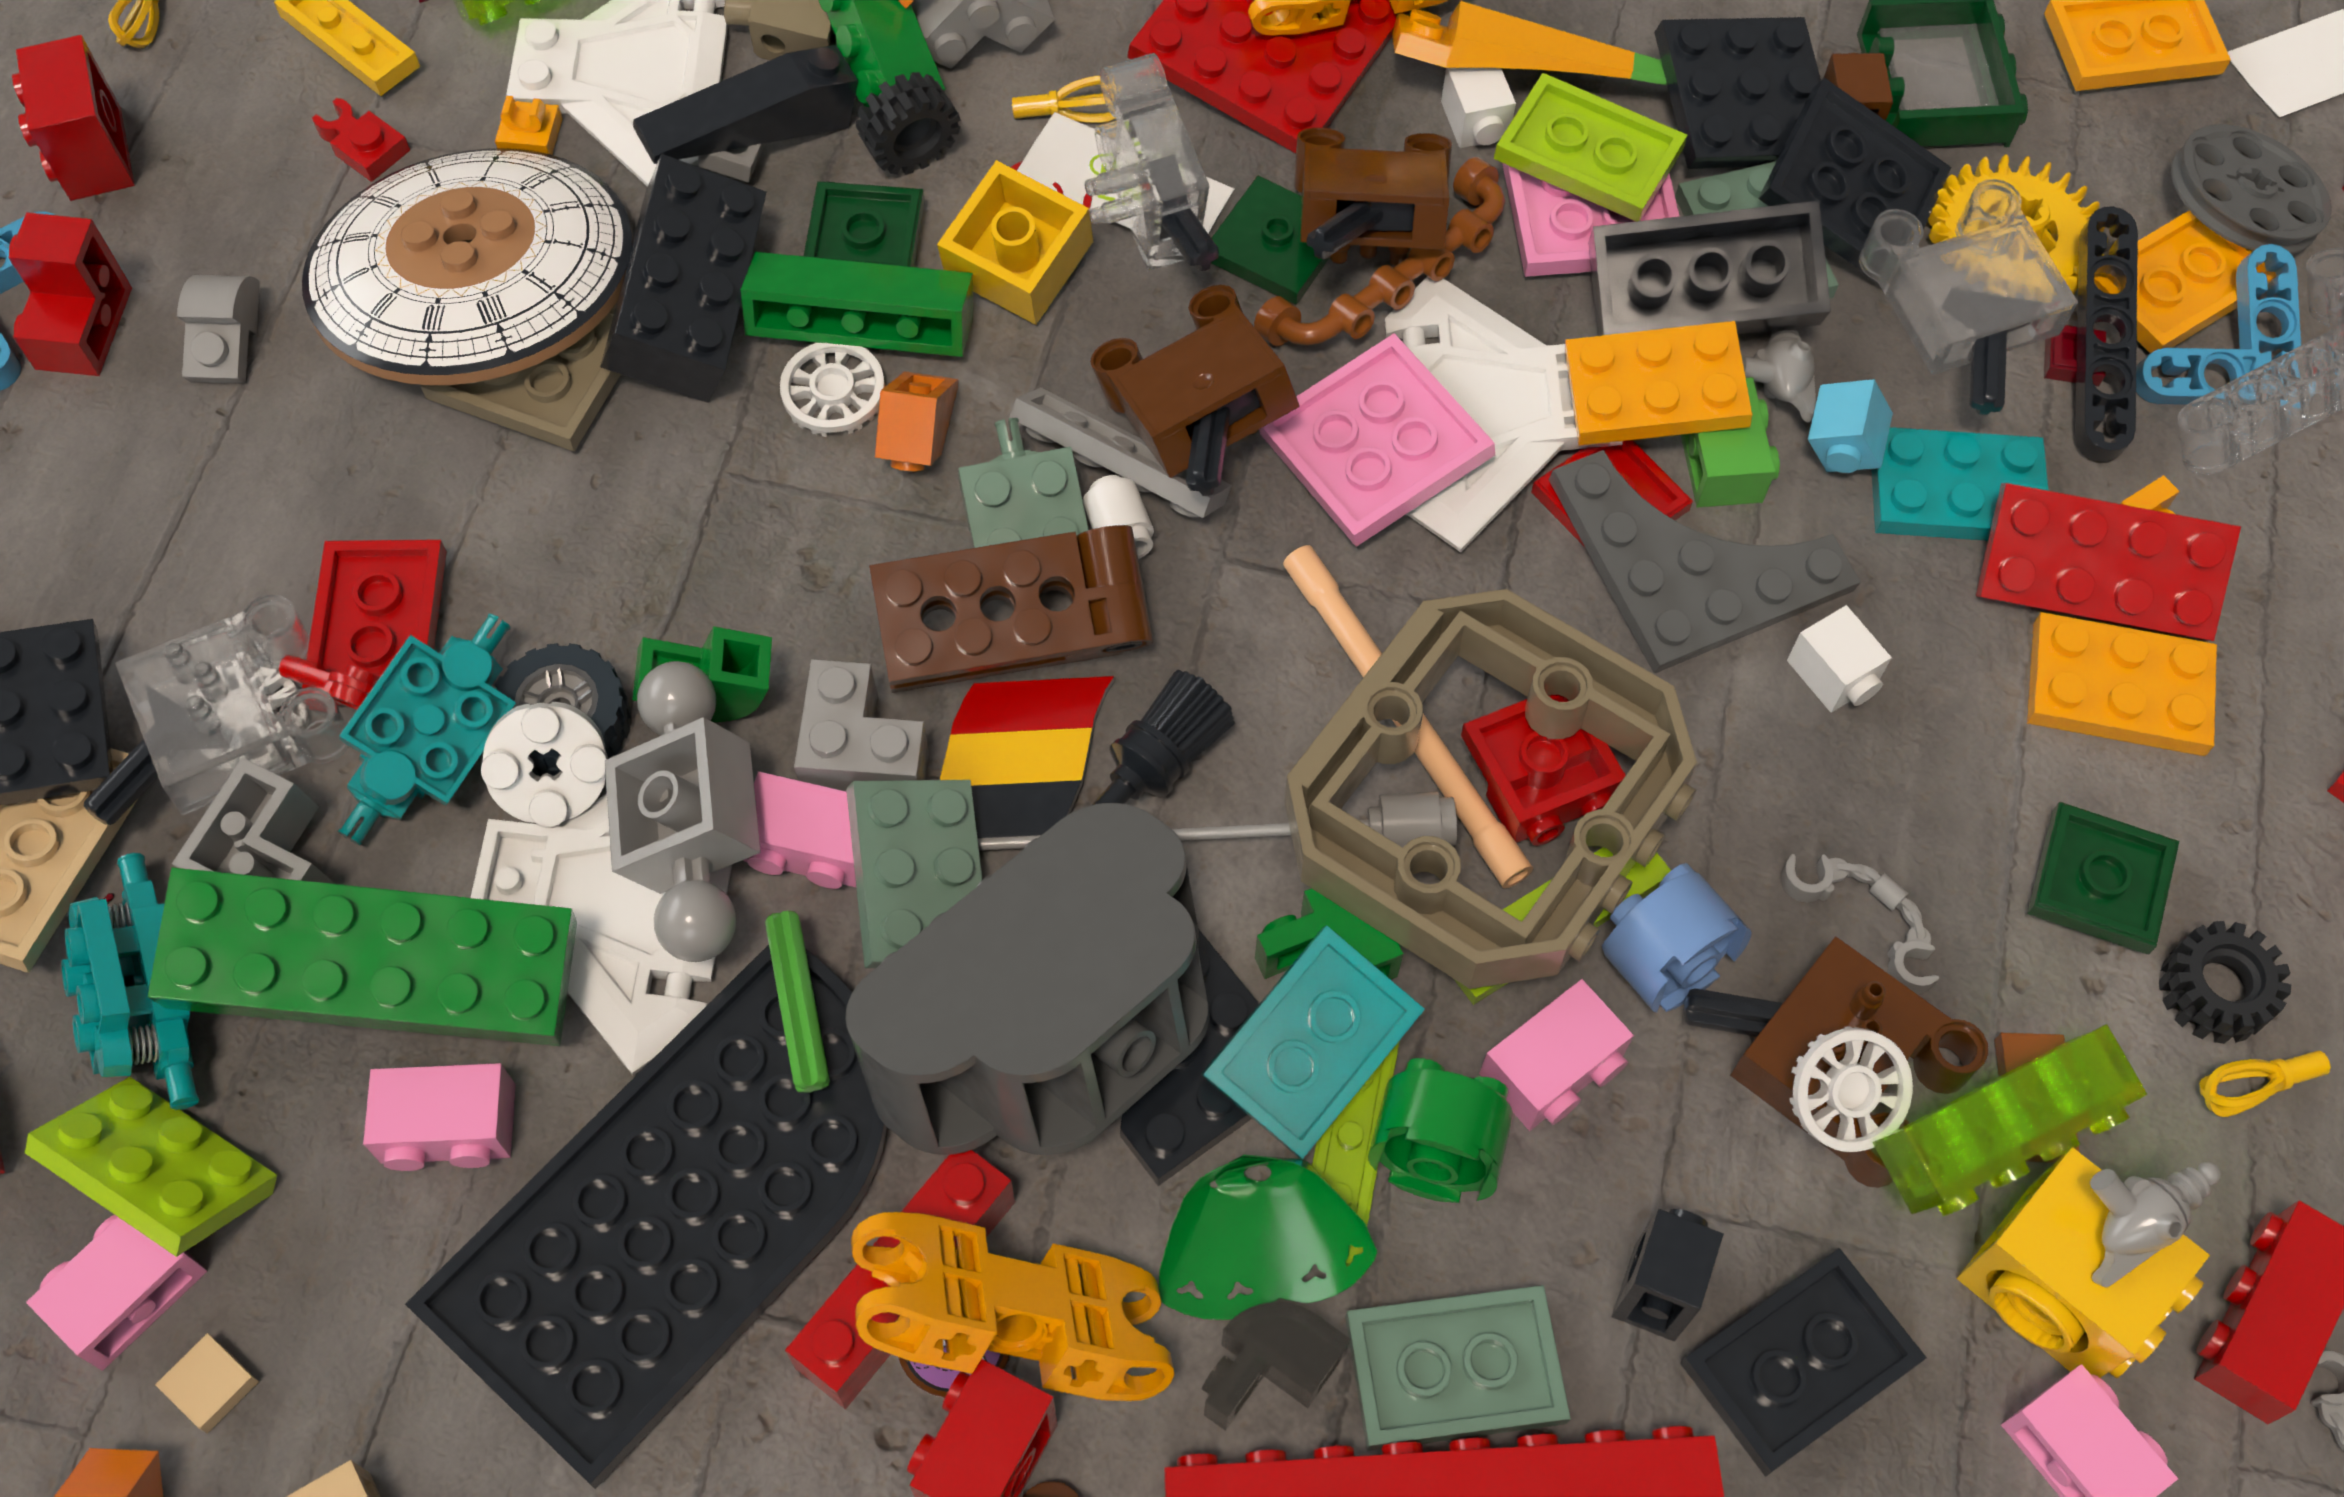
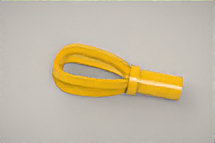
(126, 34)
(1056, 102)
(2279, 1072)

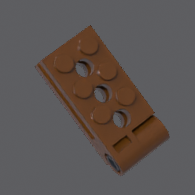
(1093, 569)

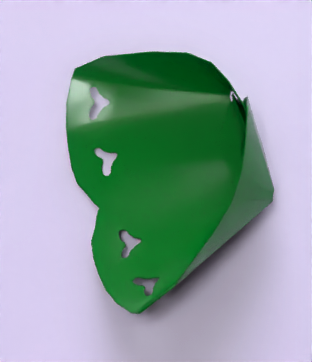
(1262, 1238)

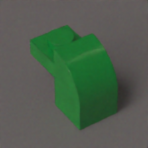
(730, 658)
(1288, 937)

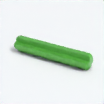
(797, 1002)

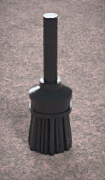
(1168, 737)

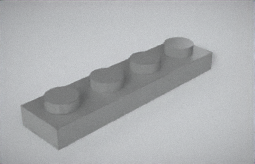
(1108, 446)

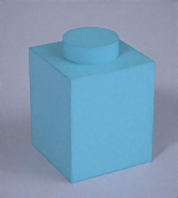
(1850, 426)

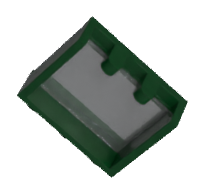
(1946, 70)

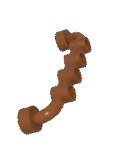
(1475, 183)

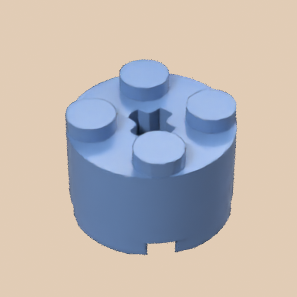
(1674, 938)

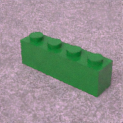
(879, 42)
(857, 304)

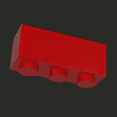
(2277, 1314)

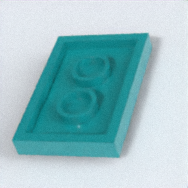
(1950, 480)
(1313, 1042)

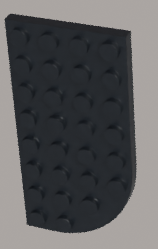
(663, 1225)

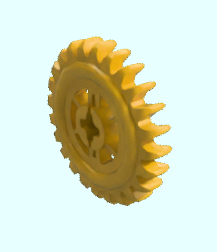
(2042, 203)

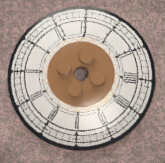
(424, 308)

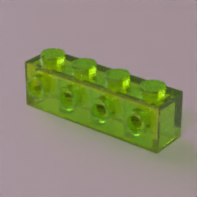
(2009, 1121)

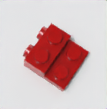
(1537, 779)

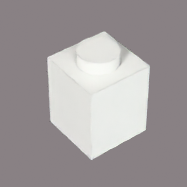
(1477, 104)
(1840, 660)

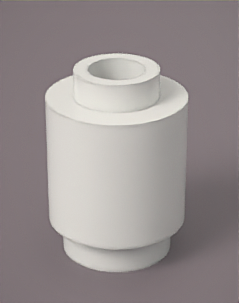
(1118, 502)

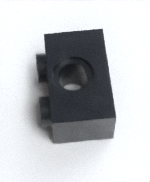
(1668, 1273)

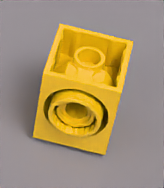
(2042, 1267)

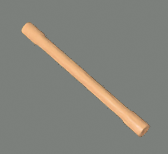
(1488, 835)

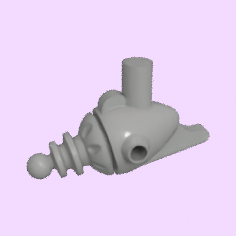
(1785, 370)
(2146, 1215)

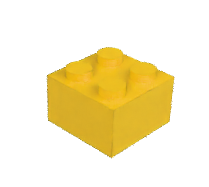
(1017, 241)

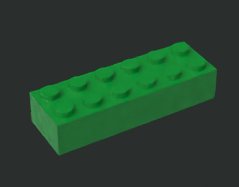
(363, 957)

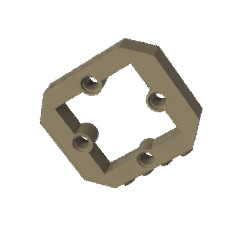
(1539, 659)

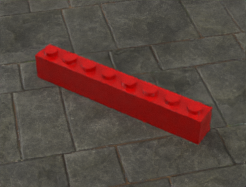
(1603, 1466)

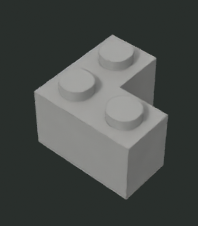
(958, 25)
(843, 738)
(253, 828)

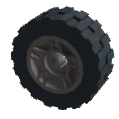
(572, 678)

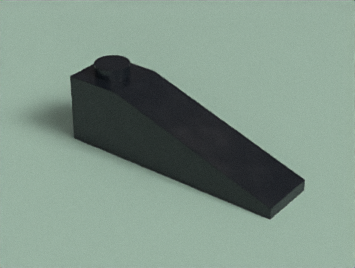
(769, 103)

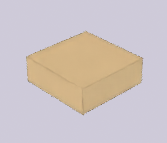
(207, 1383)

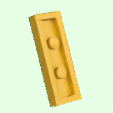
(352, 40)

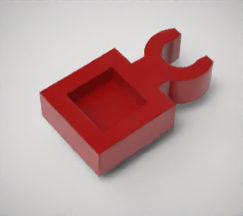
(362, 143)

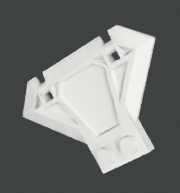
(620, 66)
(1506, 385)
(615, 931)

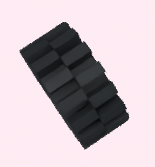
(908, 123)
(2245, 958)

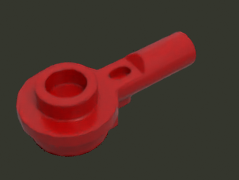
(346, 689)

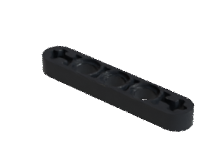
(2096, 355)

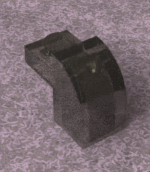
(1277, 1343)

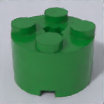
(1442, 1132)

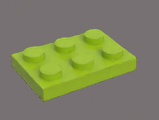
(1590, 147)
(151, 1165)

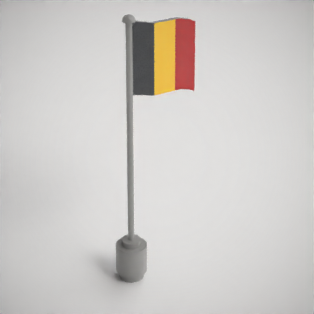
(1030, 752)

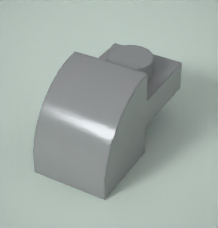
(218, 320)

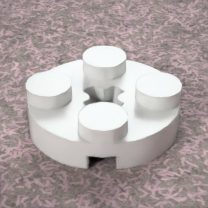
(545, 798)

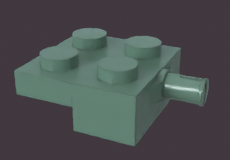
(1021, 492)

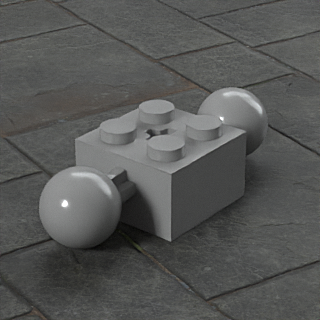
(683, 810)

